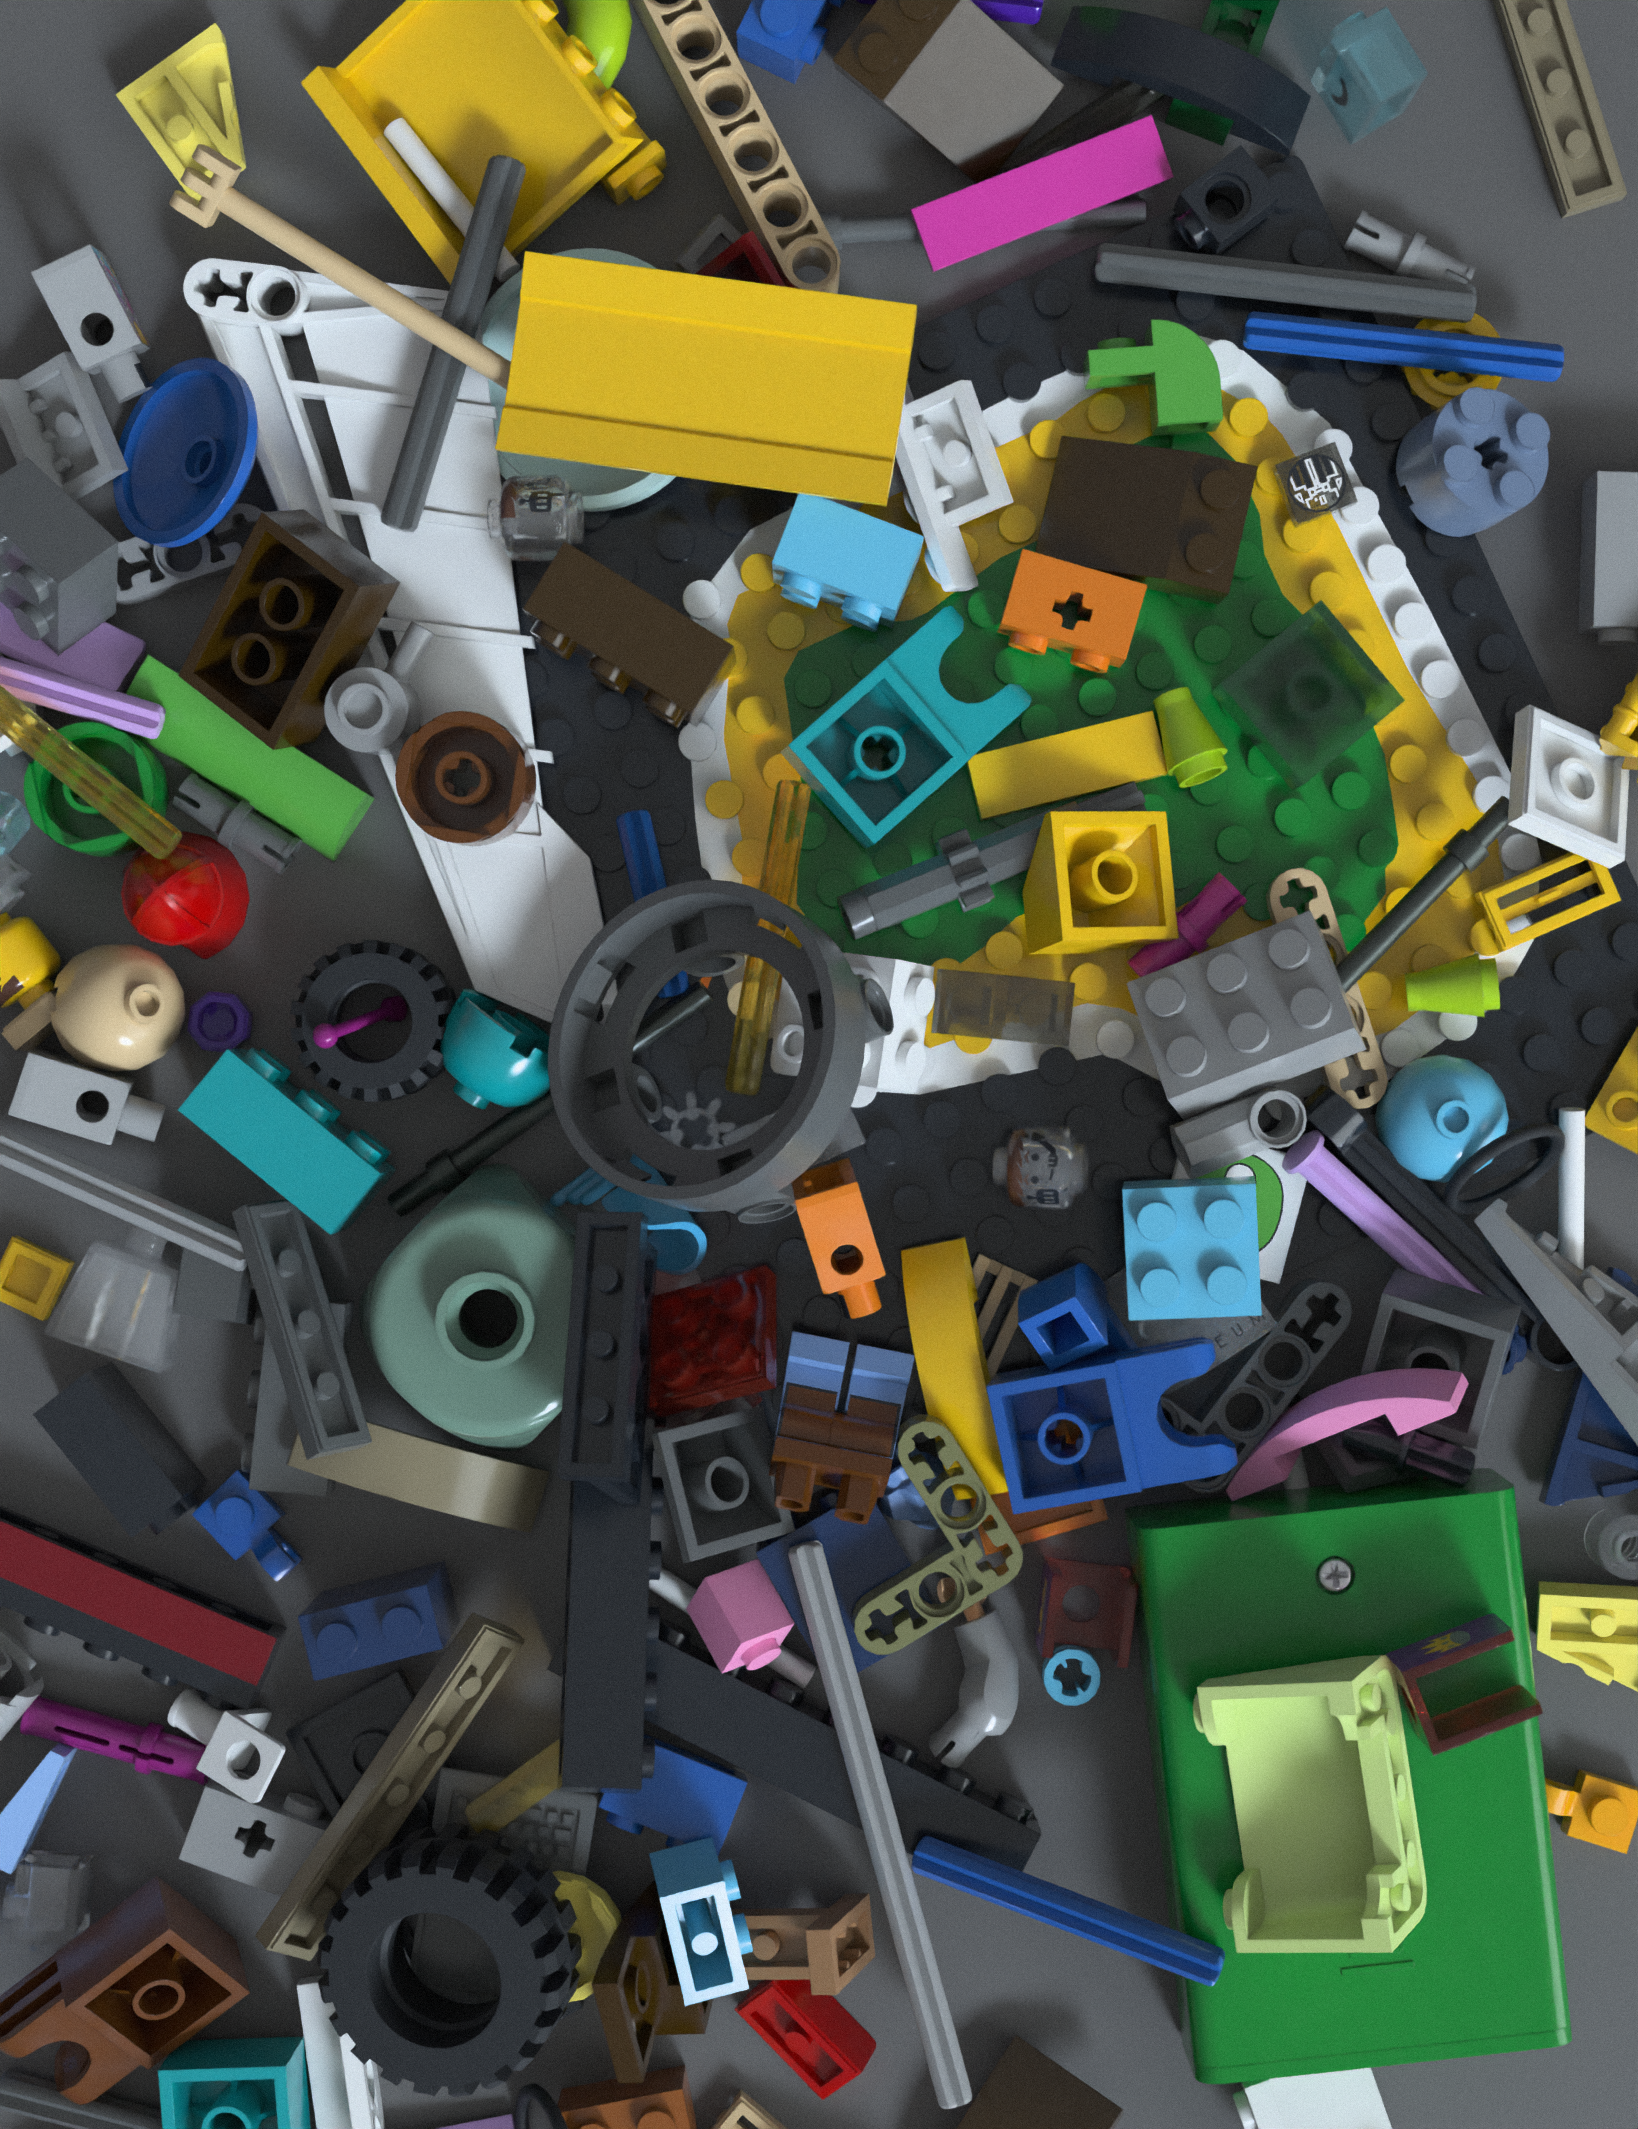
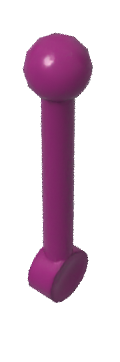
(391, 1010)

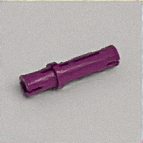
(140, 1745)

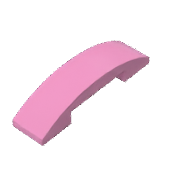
(1405, 1395)

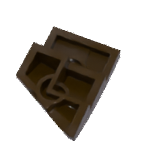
(641, 1989)
(1037, 2093)

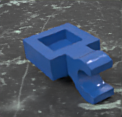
(245, 1521)

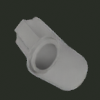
(1233, 1131)

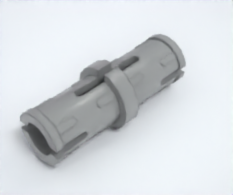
(1404, 253)

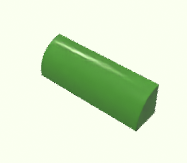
(279, 783)

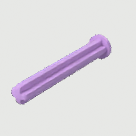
(82, 699)
(1369, 1211)

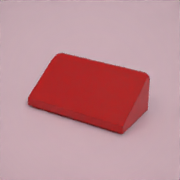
(808, 2032)

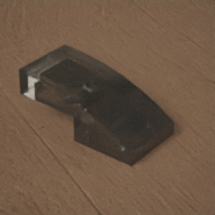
(1003, 1007)

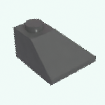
(720, 1483)

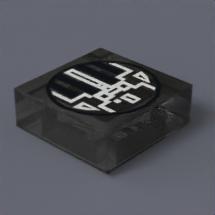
(1314, 484)

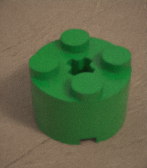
(73, 820)

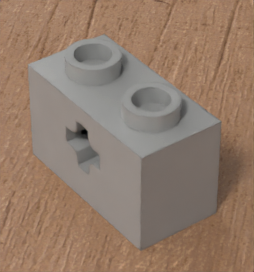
(225, 1842)

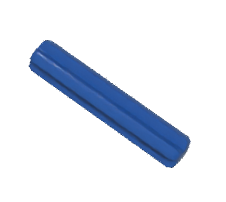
(646, 872)

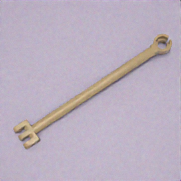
(221, 197)

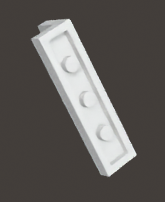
(342, 2087)

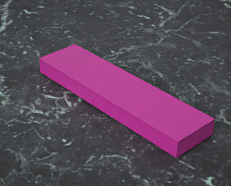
(1041, 193)

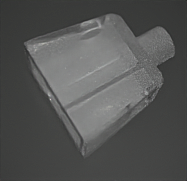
(123, 1302)

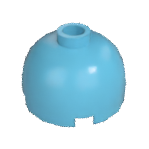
(1440, 1115)

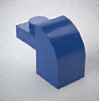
(1071, 1317)

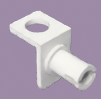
(229, 1742)

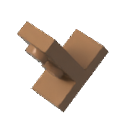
(811, 1943)

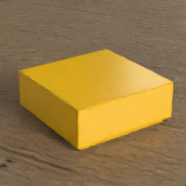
(32, 1277)

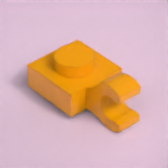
(1595, 1809)

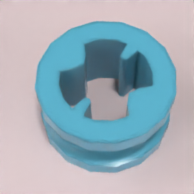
(1087, 1665)

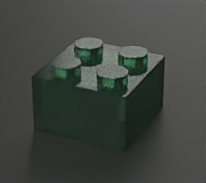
(1307, 696)

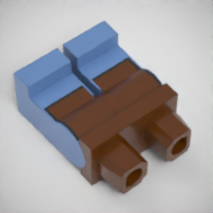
(834, 1447)

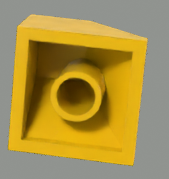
(1100, 882)

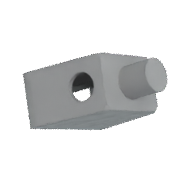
(53, 1092)

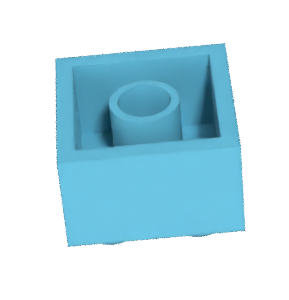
(845, 561)
(1191, 1248)

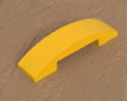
(951, 1354)

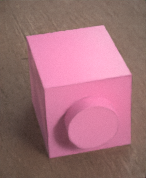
(740, 1617)

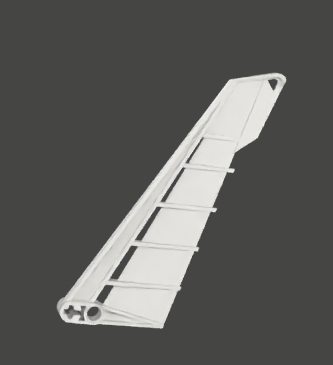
(532, 898)

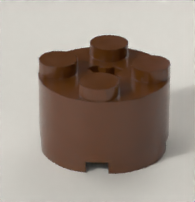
(446, 748)

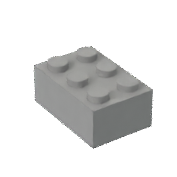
(1245, 1015)

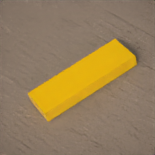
(1066, 765)

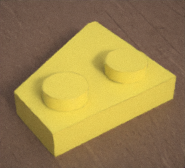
(187, 104)
(1590, 1628)

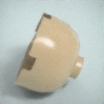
(117, 1007)

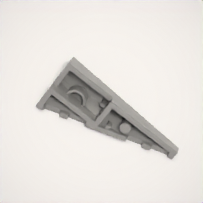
(1583, 1308)

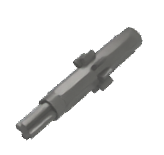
(962, 869)

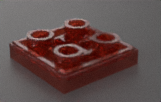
(713, 1341)

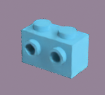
(699, 1919)

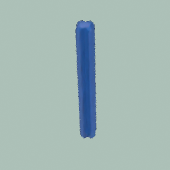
(1403, 346)
(1068, 1911)

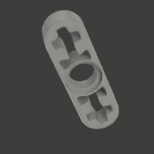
(145, 582)

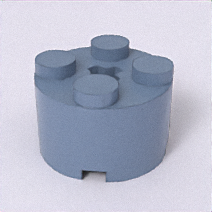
(1473, 462)

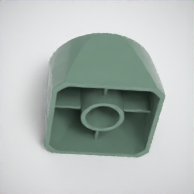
(415, 1320)

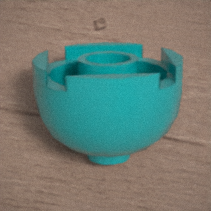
(494, 1053)

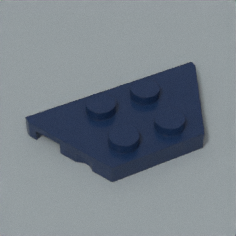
(1592, 1446)

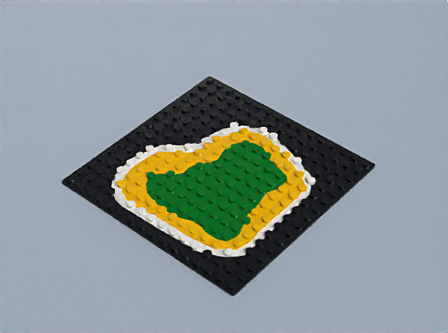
(1362, 824)

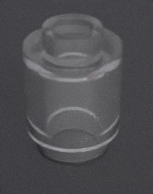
(1605, 1538)

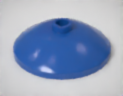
(186, 453)

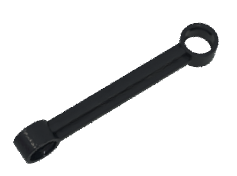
(1348, 1137)

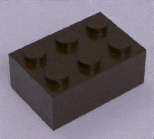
(287, 627)
(628, 637)

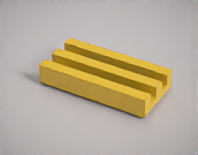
(1497, 918)

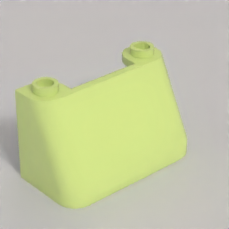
(1318, 1807)

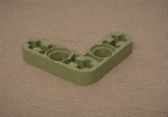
(954, 1558)

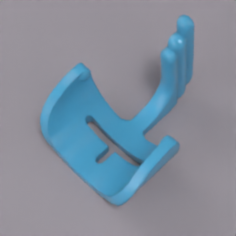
(675, 1234)

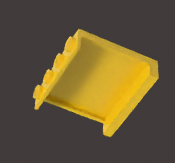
(474, 87)

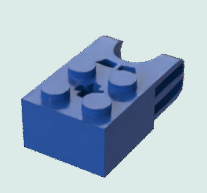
(1121, 1420)

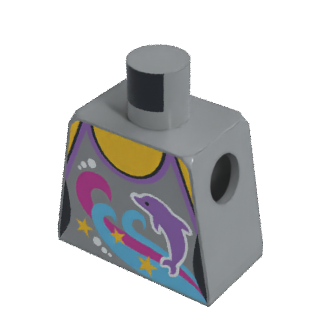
(83, 295)

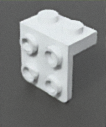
(890, 1061)
(1313, 2102)

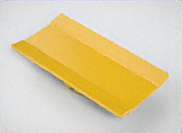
(707, 378)

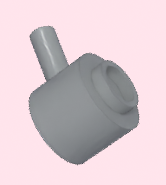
(379, 708)

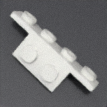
(948, 476)

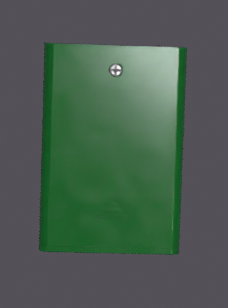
(1323, 1581)

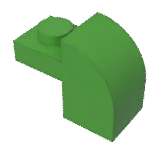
(1176, 368)

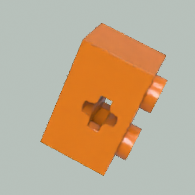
(1102, 598)

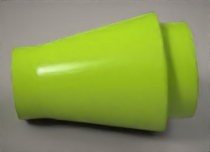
(1189, 741)
(1455, 987)

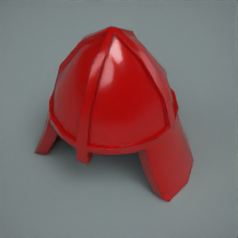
(189, 897)

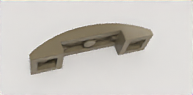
(435, 1476)

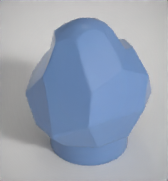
(904, 1502)

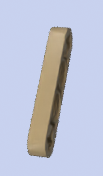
(1371, 1057)

